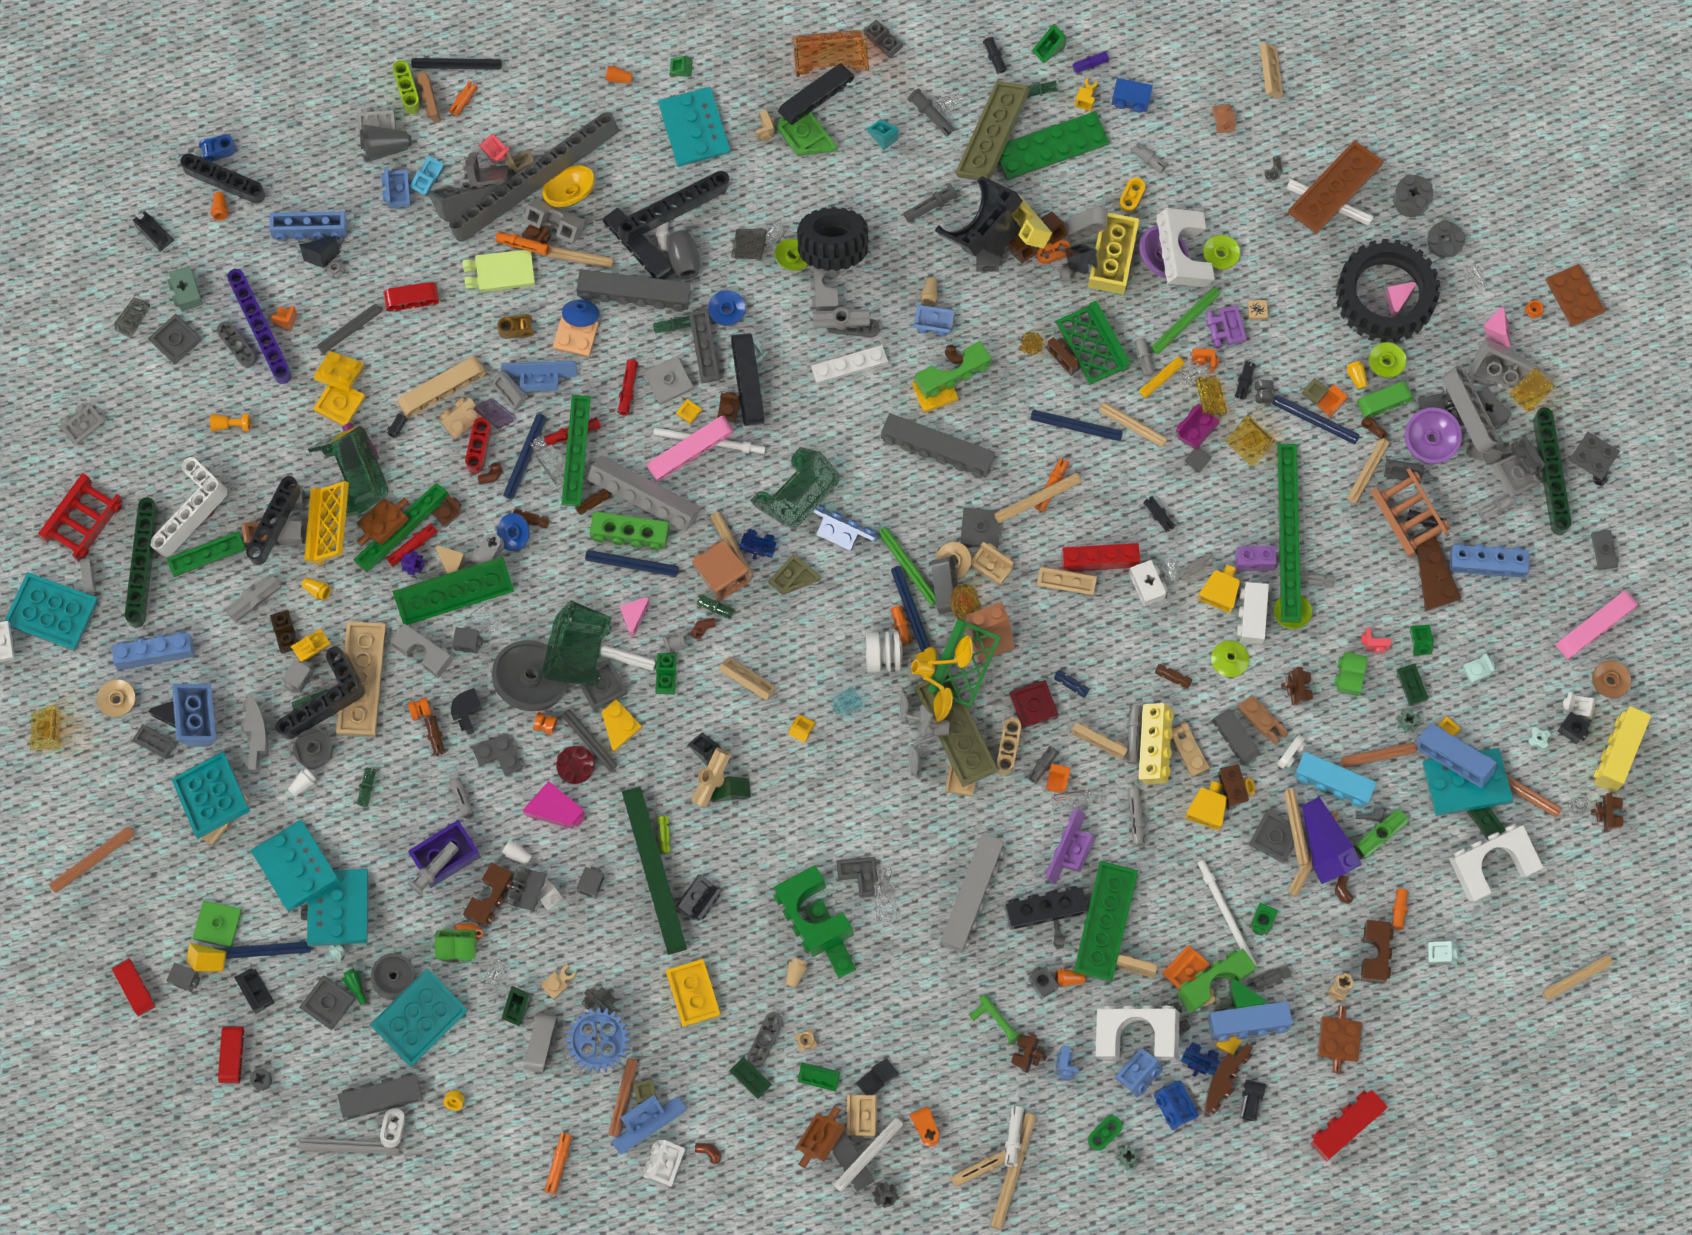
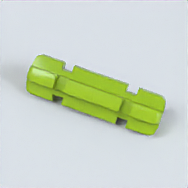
(663, 834)

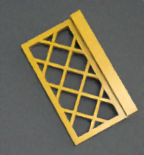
(318, 525)

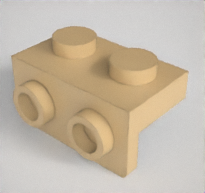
(459, 417)
(992, 563)

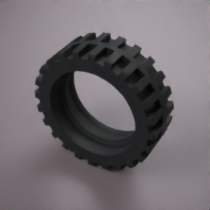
(1401, 257)

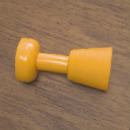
(222, 422)

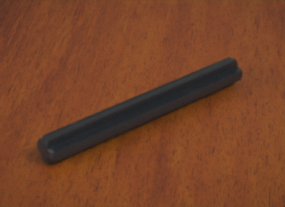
(449, 63)

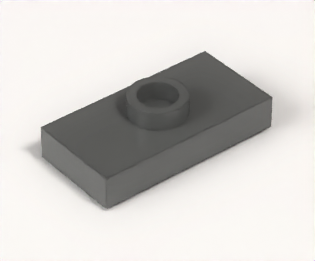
(1604, 550)
(154, 741)

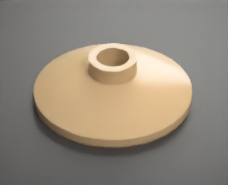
(958, 551)
(112, 690)

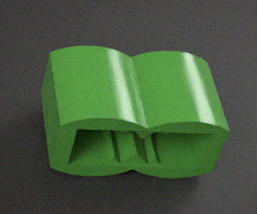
(1351, 673)
(455, 944)

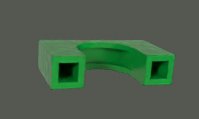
(818, 936)

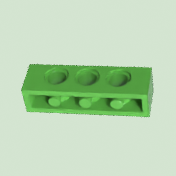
(621, 523)

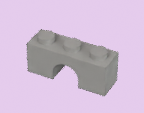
(542, 214)
(825, 298)
(293, 530)
(409, 639)

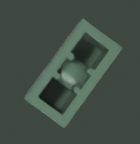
(190, 296)

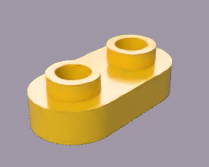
(1131, 195)

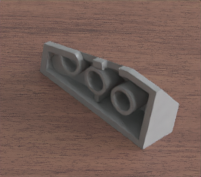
(1500, 365)

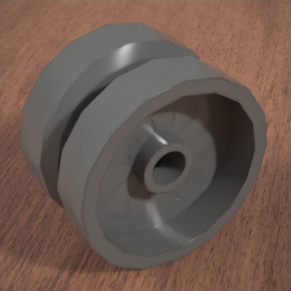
(396, 965)

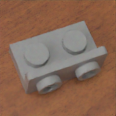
(384, 118)
(80, 423)

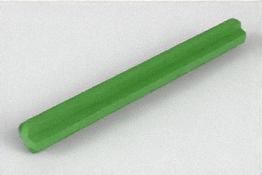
(1185, 320)
(908, 565)

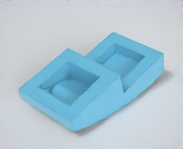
(427, 176)

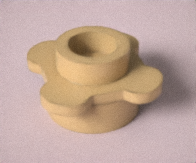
(805, 1045)

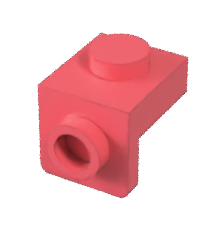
(494, 148)
(1378, 645)

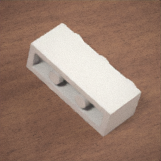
(1253, 612)

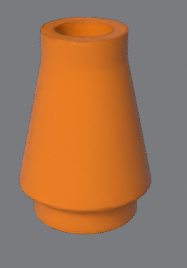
(617, 75)
(219, 207)
(1066, 977)

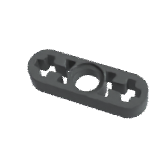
(865, 333)
(237, 337)
(776, 1028)

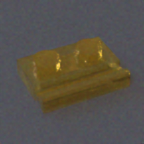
(1532, 390)
(1211, 396)

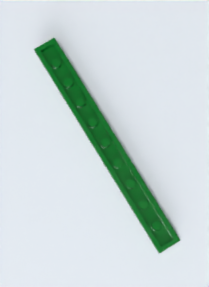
(1288, 533)

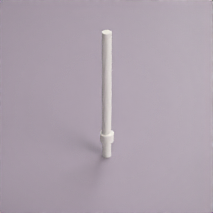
(746, 447)
(1209, 880)

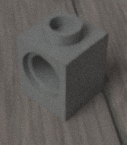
(988, 262)
(467, 640)
(590, 882)
(183, 977)
(1043, 991)

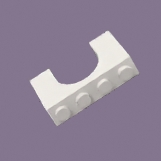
(1178, 267)
(1468, 862)
(1113, 1021)

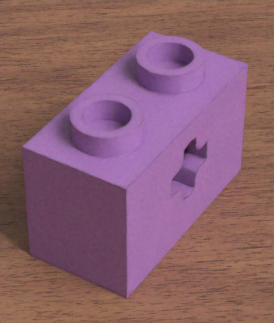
(1255, 558)

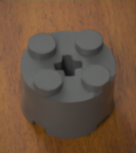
(1417, 187)

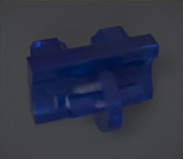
(757, 545)
(1200, 1062)

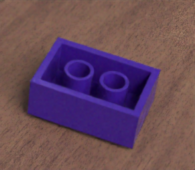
(431, 847)

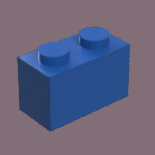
(1131, 95)

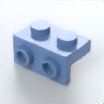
(397, 188)
(933, 319)

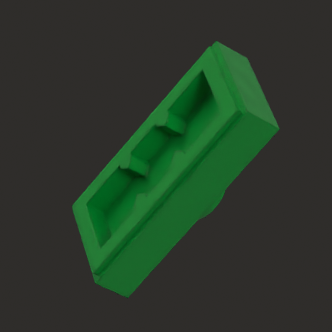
(818, 1076)

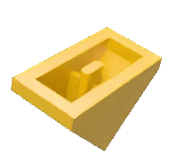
(205, 958)

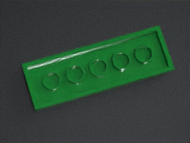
(1052, 145)
(453, 591)
(1105, 921)

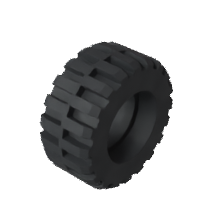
(832, 238)

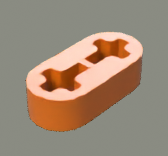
(1054, 256)

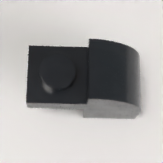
(464, 705)

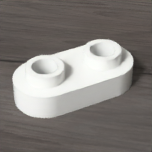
(1297, 746)
(392, 1129)

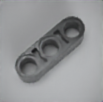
(944, 582)
(1236, 735)
(846, 1156)

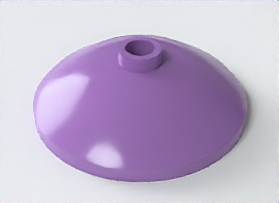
(1152, 251)
(1438, 424)

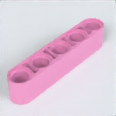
(690, 448)
(1596, 624)

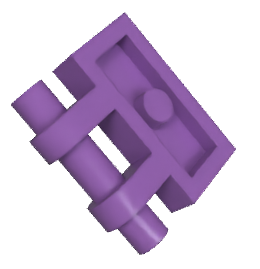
(1231, 324)

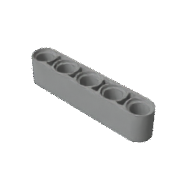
(1470, 409)

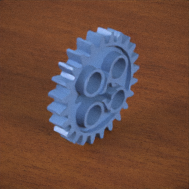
(580, 1040)

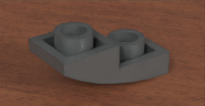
(880, 36)

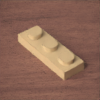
(1271, 70)
(1066, 580)
(747, 678)
(1099, 740)

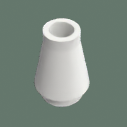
(303, 781)
(516, 852)

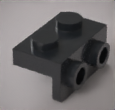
(699, 898)

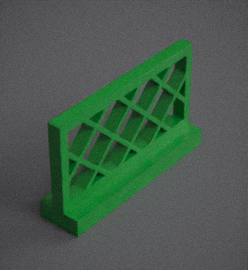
(1108, 338)
(949, 653)

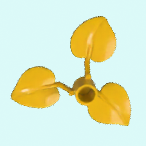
(925, 666)

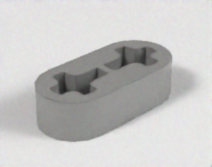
(87, 575)

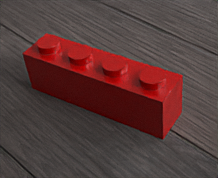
(1100, 557)
(1349, 1125)

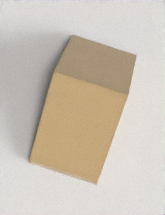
(450, 559)

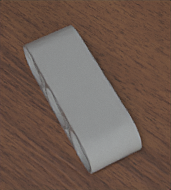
(1087, 223)
(539, 1042)

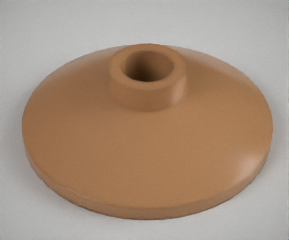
(1615, 671)

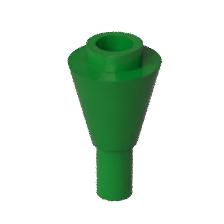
(353, 981)

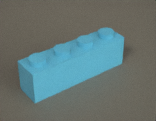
(1334, 779)

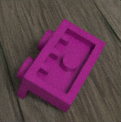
(1196, 427)

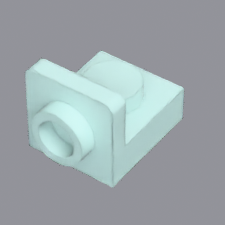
(1479, 668)
(1443, 952)

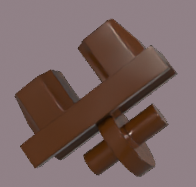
(1295, 686)
(1609, 804)
(1030, 1045)

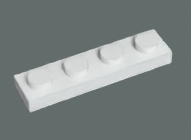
(849, 364)

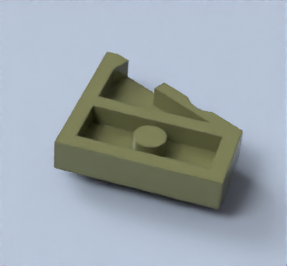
(793, 576)

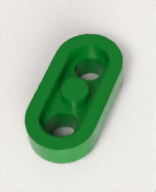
(1103, 1132)

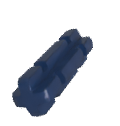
(1071, 683)

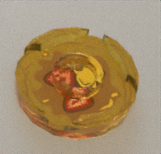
(964, 600)

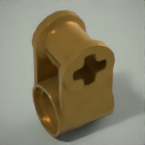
(517, 326)

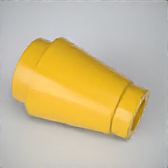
(1357, 374)
(316, 588)

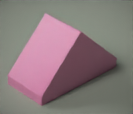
(1397, 296)
(1498, 328)
(634, 613)

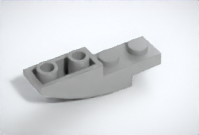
(254, 726)

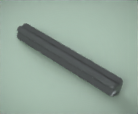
(349, 328)
(589, 740)

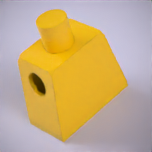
(1221, 589)
(1208, 807)

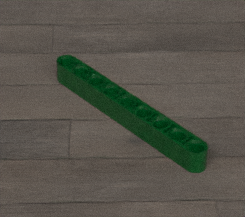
(654, 870)

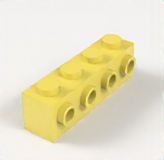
(1155, 743)

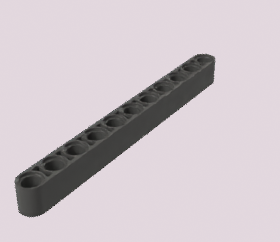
(533, 176)

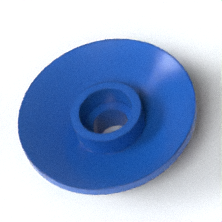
(723, 300)
(580, 313)
(507, 531)

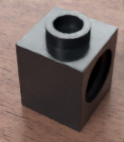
(1574, 720)

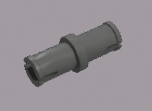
(1043, 765)

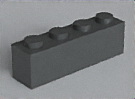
(380, 1097)

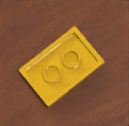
(693, 993)

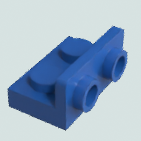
(1176, 1105)

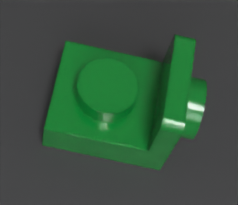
(1421, 639)

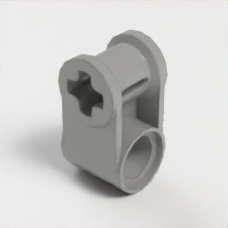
(488, 551)

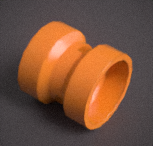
(415, 710)
(545, 723)

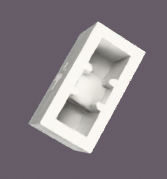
(1147, 593)

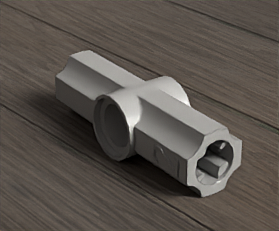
(853, 317)
(253, 598)

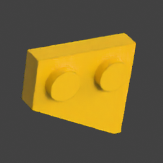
(619, 724)

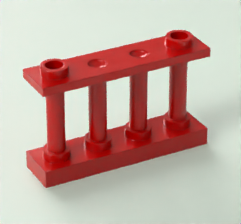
(72, 501)

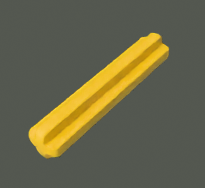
(1161, 377)

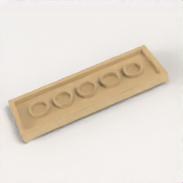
(366, 650)

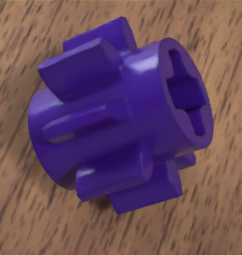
(412, 563)

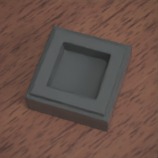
(1198, 459)

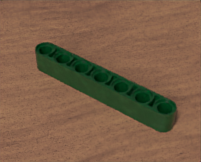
(1549, 479)
(142, 571)

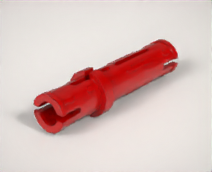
(626, 393)
(562, 434)
(411, 545)

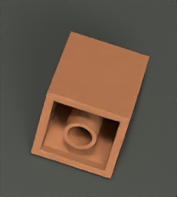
(721, 570)
(996, 621)

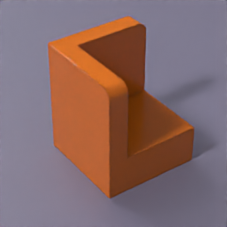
(284, 318)
(1332, 401)
(1058, 778)

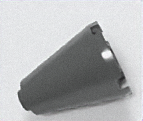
(382, 142)

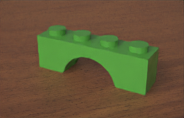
(933, 381)
(1197, 993)

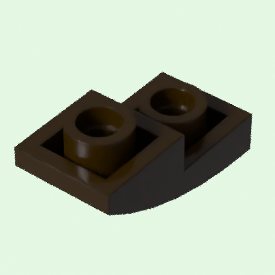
(284, 631)

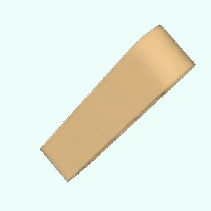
(440, 386)

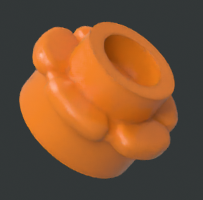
(1534, 304)

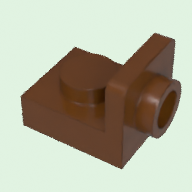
(540, 235)
(729, 406)
(448, 511)

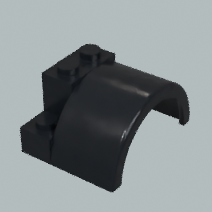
(993, 223)

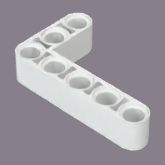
(193, 511)

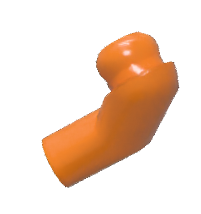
(470, 926)

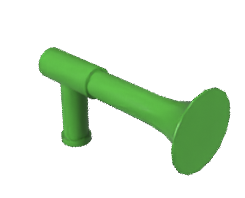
(988, 1006)

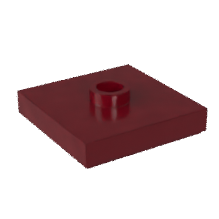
(1033, 704)

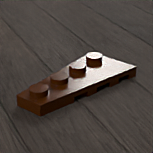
(1435, 575)

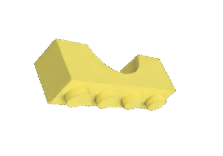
(1033, 229)

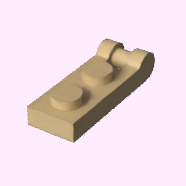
(1189, 750)

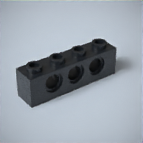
(1018, 920)

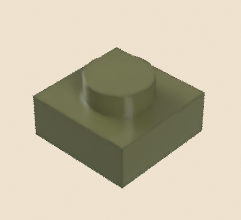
(1315, 391)
(644, 1090)

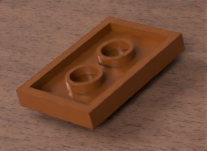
(1575, 295)

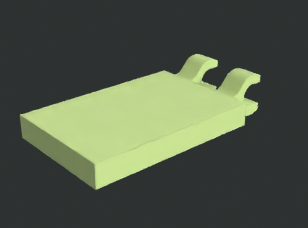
(500, 271)

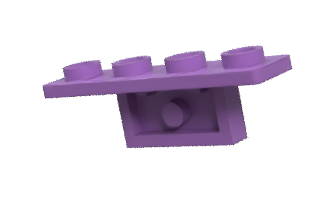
(1072, 848)

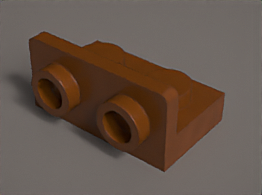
(1063, 355)
(1233, 786)

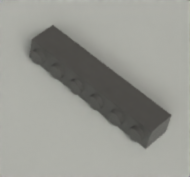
(633, 289)
(937, 445)

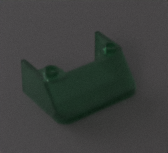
(357, 466)

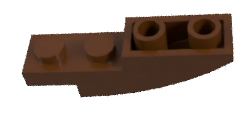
(1221, 1084)

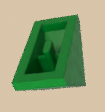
(1050, 44)
(1243, 997)

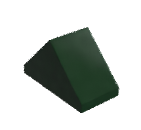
(732, 789)
(516, 1006)

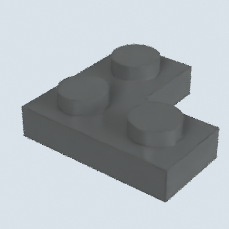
(501, 749)

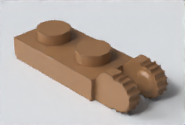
(428, 96)
(1261, 719)

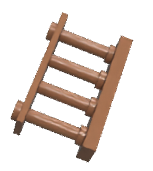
(1391, 513)

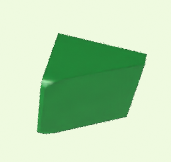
(681, 66)

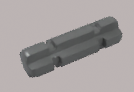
(1271, 977)

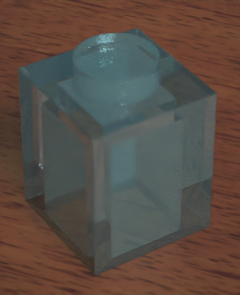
(846, 702)

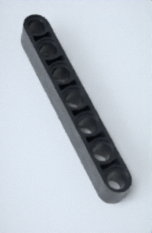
(668, 212)

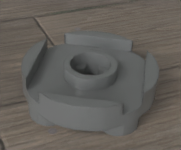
(1445, 229)
(322, 754)

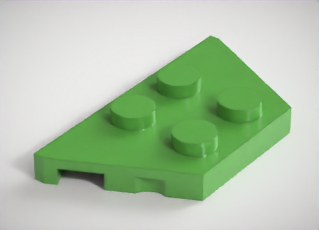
(806, 136)

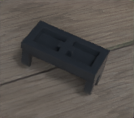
(153, 231)
(1079, 256)
(254, 990)

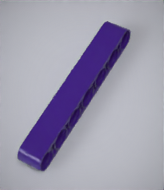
(256, 318)

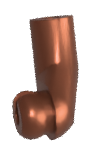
(492, 476)
(701, 626)
(710, 1150)

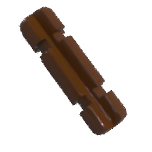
(593, 501)
(533, 519)
(1173, 676)

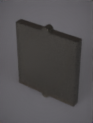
(749, 243)

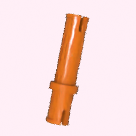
(516, 241)
(1055, 476)
(560, 1156)

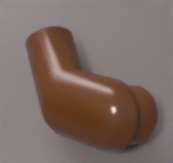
(952, 355)
(1370, 424)
(1341, 890)

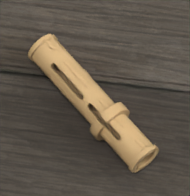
(957, 1178)

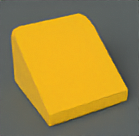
(801, 728)

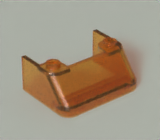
(830, 50)

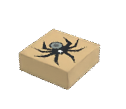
(1257, 310)

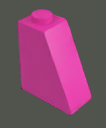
(554, 807)

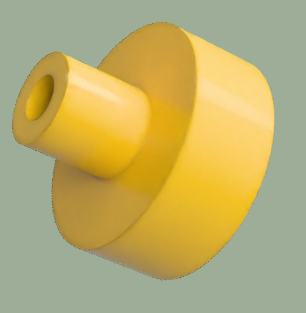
(1250, 786)
(454, 1100)

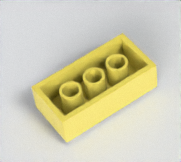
(1114, 254)
(1621, 749)

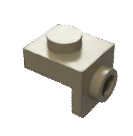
(519, 161)

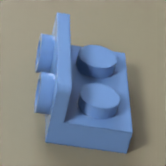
(1064, 1059)
(1139, 1072)

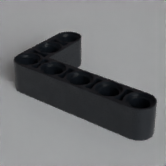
(326, 699)

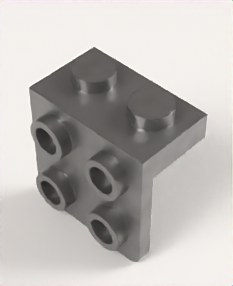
(485, 176)

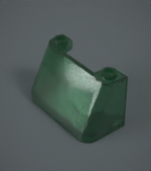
(802, 492)
(575, 645)

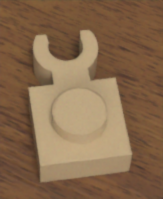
(555, 984)

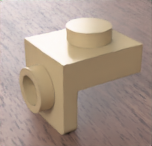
(767, 123)

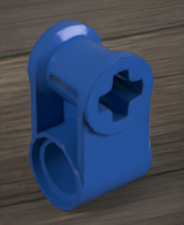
(215, 147)

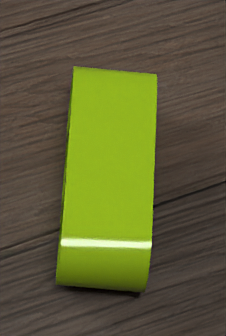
(405, 79)

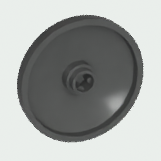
(519, 678)

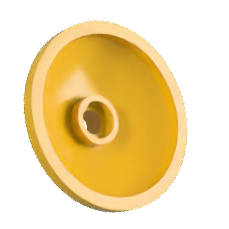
(569, 186)

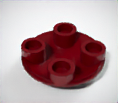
(575, 764)

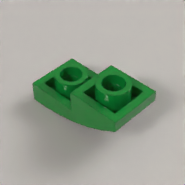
(666, 673)

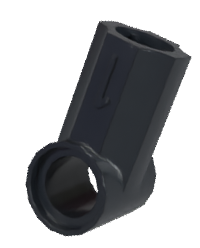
(1253, 1095)

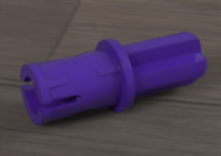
(1090, 62)

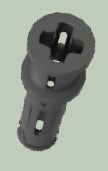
(925, 106)
(937, 200)

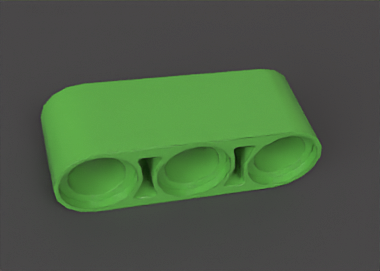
(1384, 399)

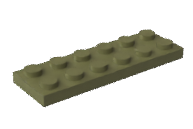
(993, 130)
(964, 743)

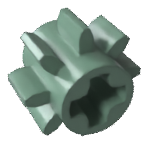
(1407, 725)
(1123, 1161)

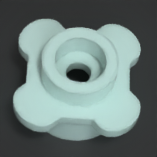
(1534, 741)
(336, 952)

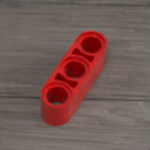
(411, 296)
(478, 437)
(133, 987)
(230, 1051)

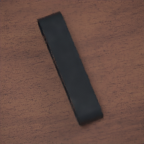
(815, 94)
(217, 172)
(642, 249)
(747, 379)
(274, 529)

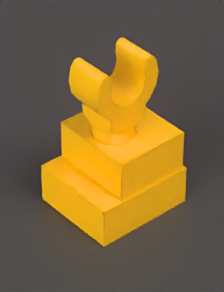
(1084, 96)

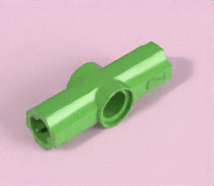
(1372, 841)

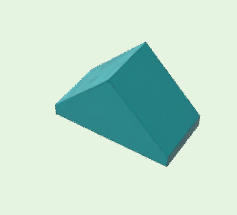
(883, 133)

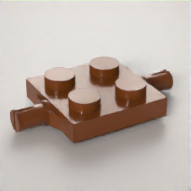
(382, 521)
(1339, 1039)
(820, 1137)

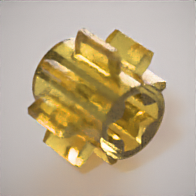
(1031, 343)

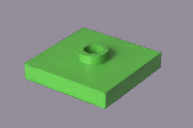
(217, 924)

